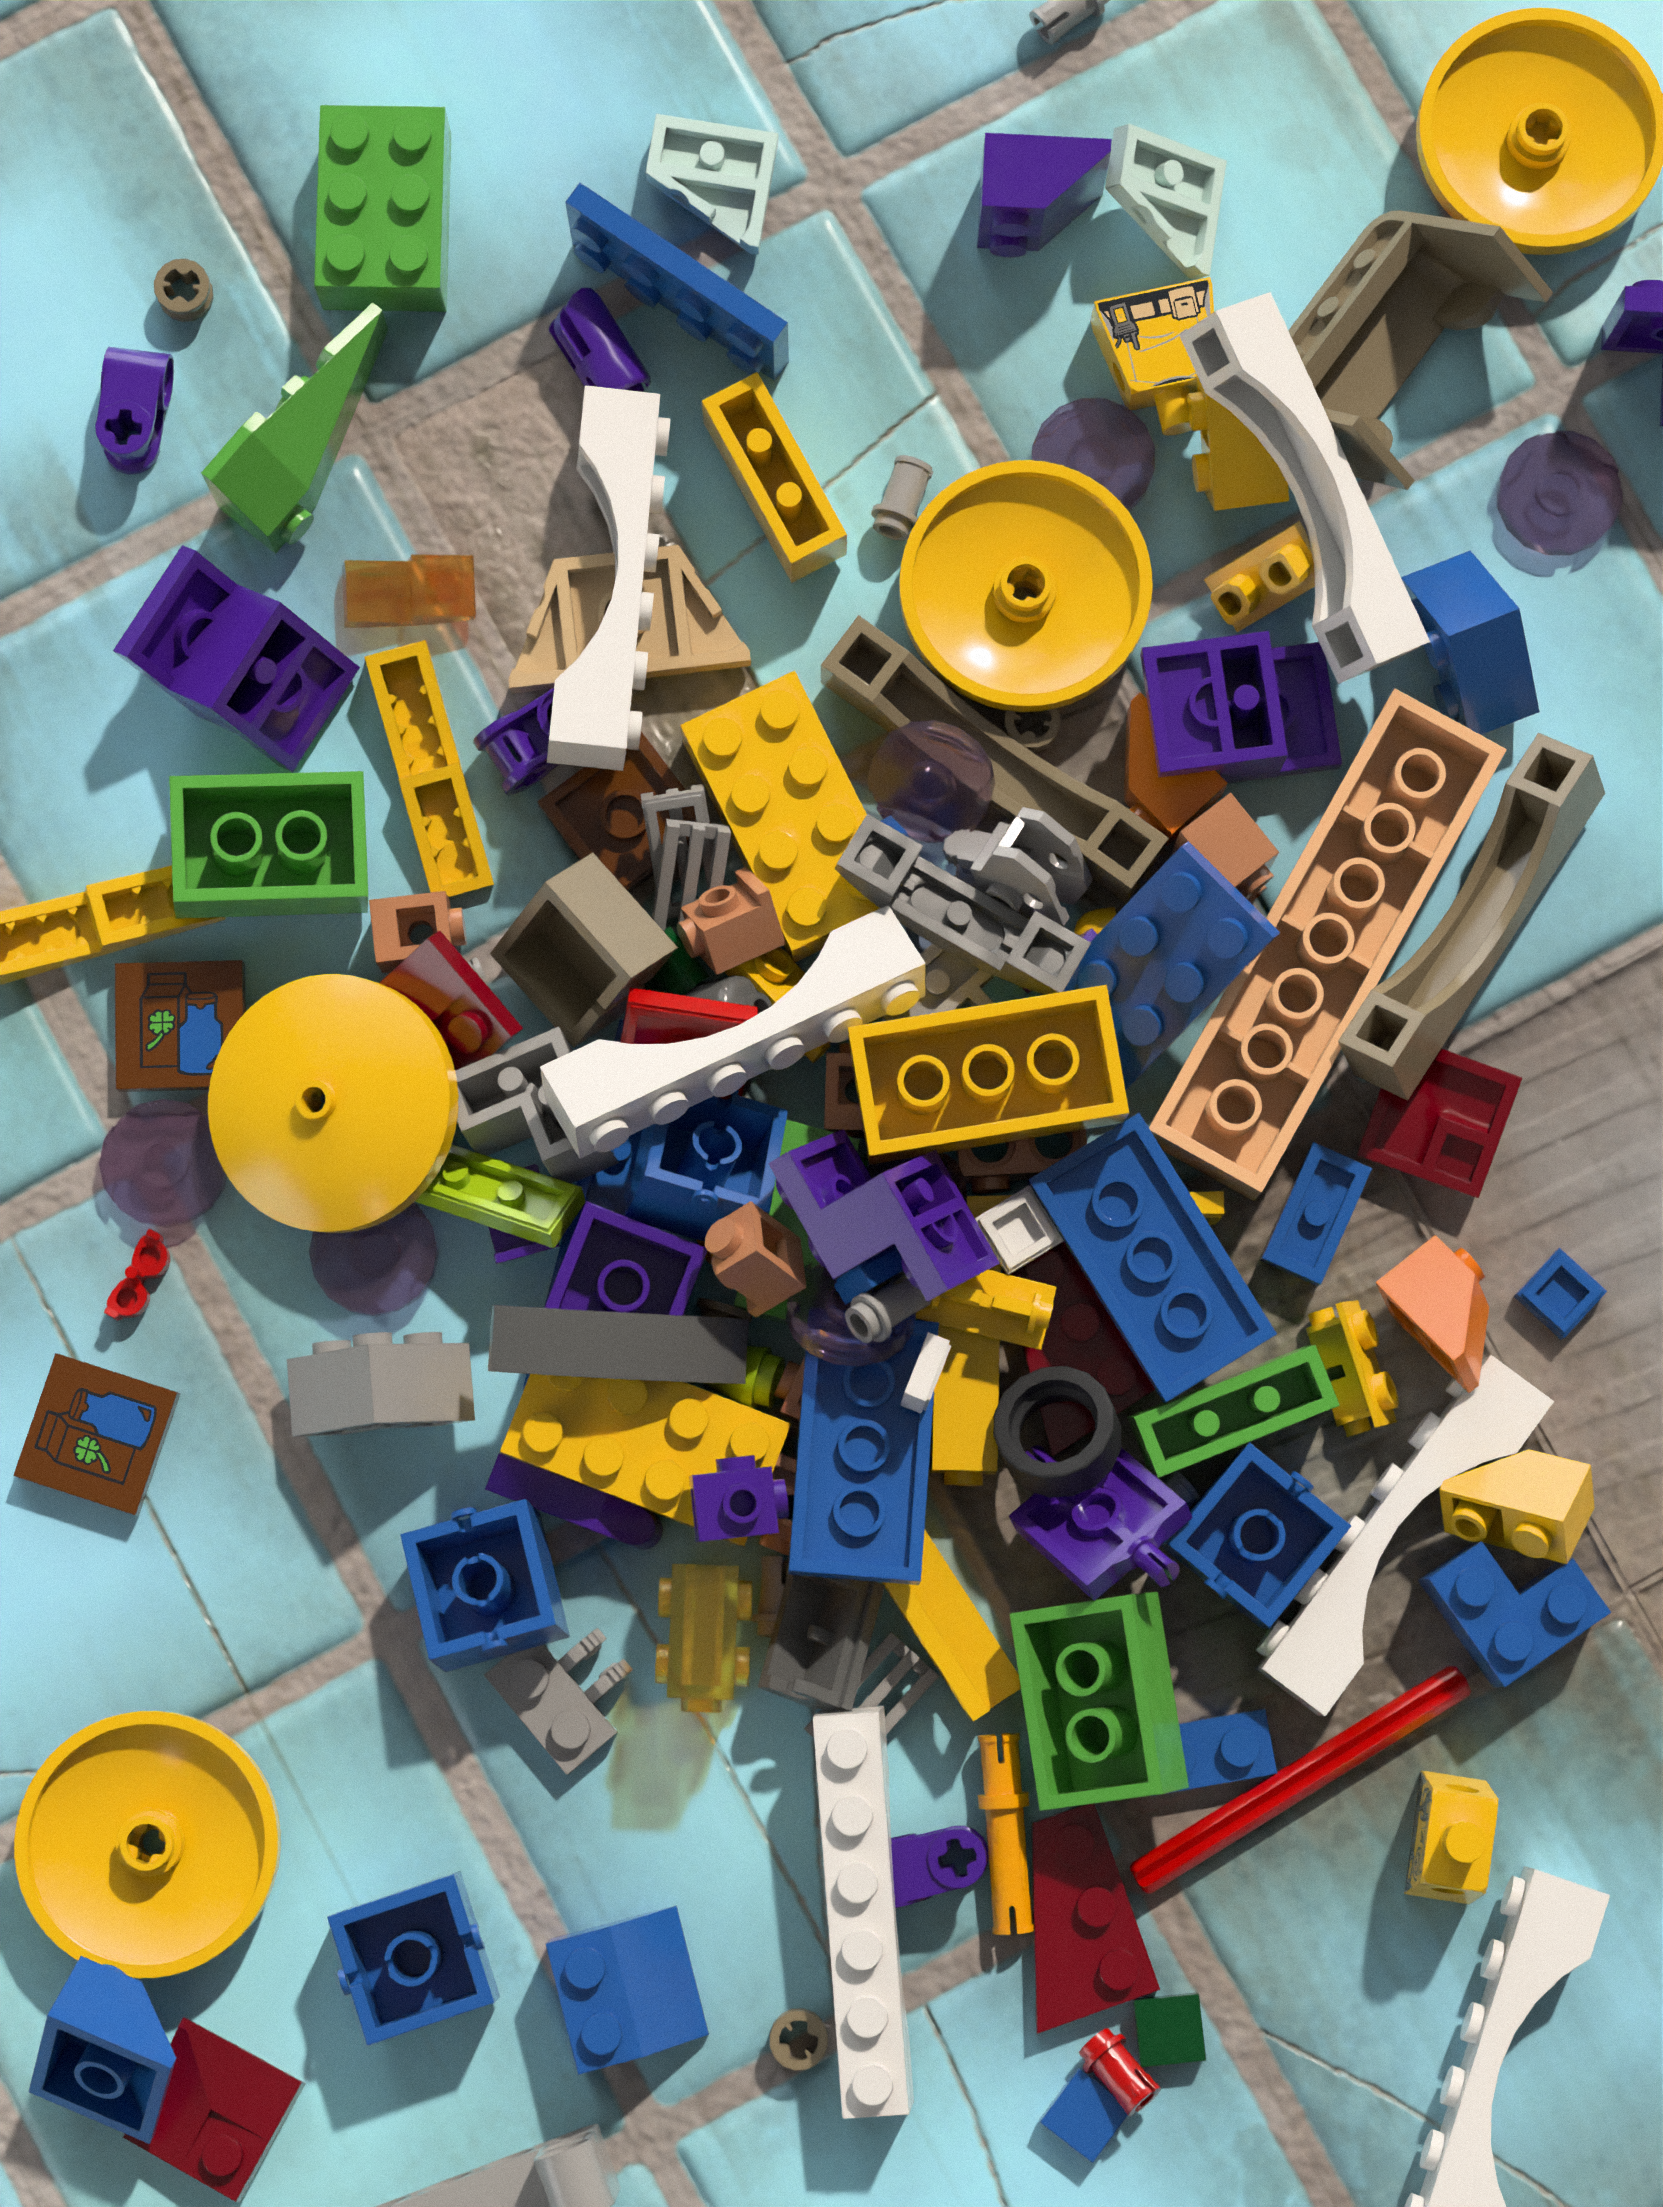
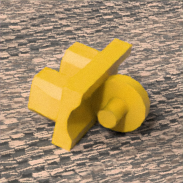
(1263, 578)

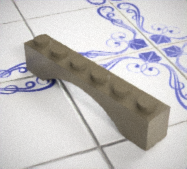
(898, 689)
(1419, 1006)

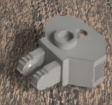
(1020, 865)

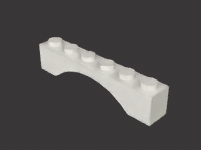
(1258, 375)
(594, 693)
(621, 1088)
(1323, 1641)
(862, 1913)
(1544, 1938)

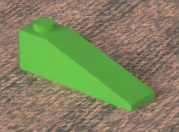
(279, 465)

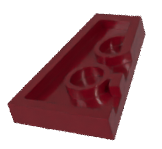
(1083, 1339)
(1083, 1922)

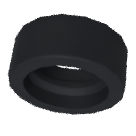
(1041, 1389)

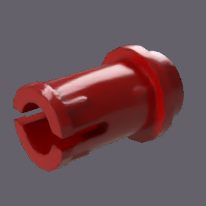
(1119, 2071)

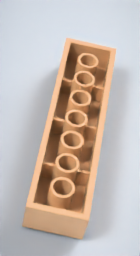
(1337, 934)

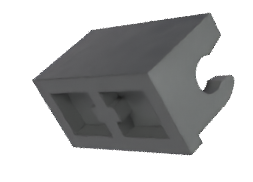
(821, 1640)

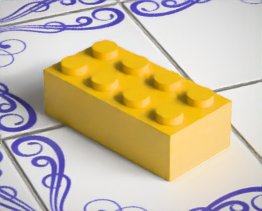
(784, 804)
(988, 1074)
(637, 1437)

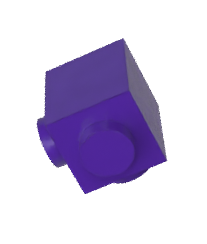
(737, 1500)

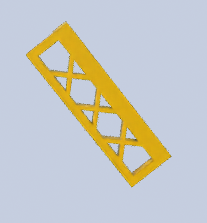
(955, 1635)

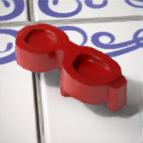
(149, 1260)

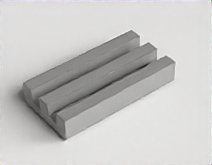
(673, 801)
(697, 832)
(908, 1661)

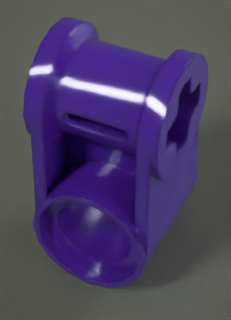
(133, 398)
(528, 735)
(919, 1866)

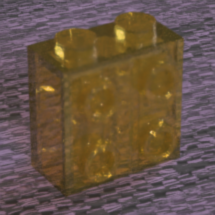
(703, 1650)

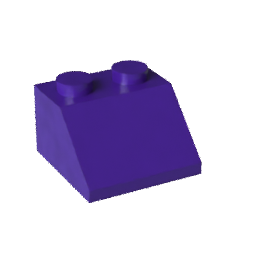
(1036, 188)

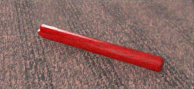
(1300, 1779)

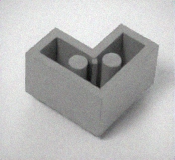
(506, 1103)
(380, 1384)

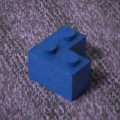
(1473, 644)
(1508, 1627)

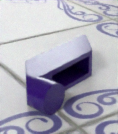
(575, 1503)

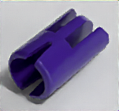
(597, 344)

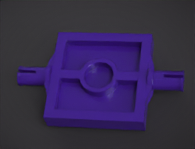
(1105, 1528)

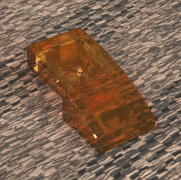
(409, 592)

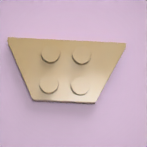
(684, 634)

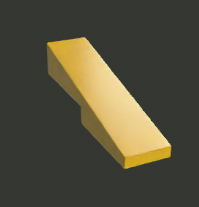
(429, 769)
(90, 924)

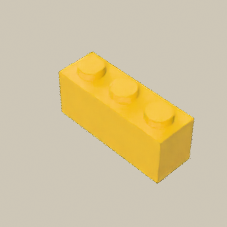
(774, 477)

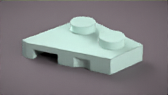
(715, 174)
(1169, 194)

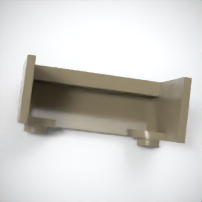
(1386, 310)

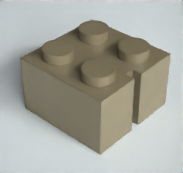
(582, 949)

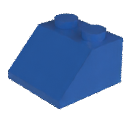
(626, 1989)
(105, 2051)

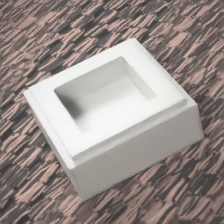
(1018, 1230)
(926, 1373)

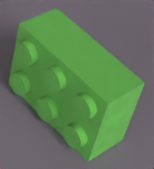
(383, 208)
(268, 844)
(1099, 1701)

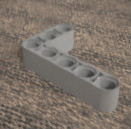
(555, 2173)

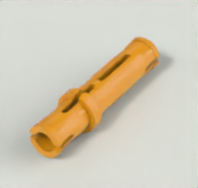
(1005, 1833)

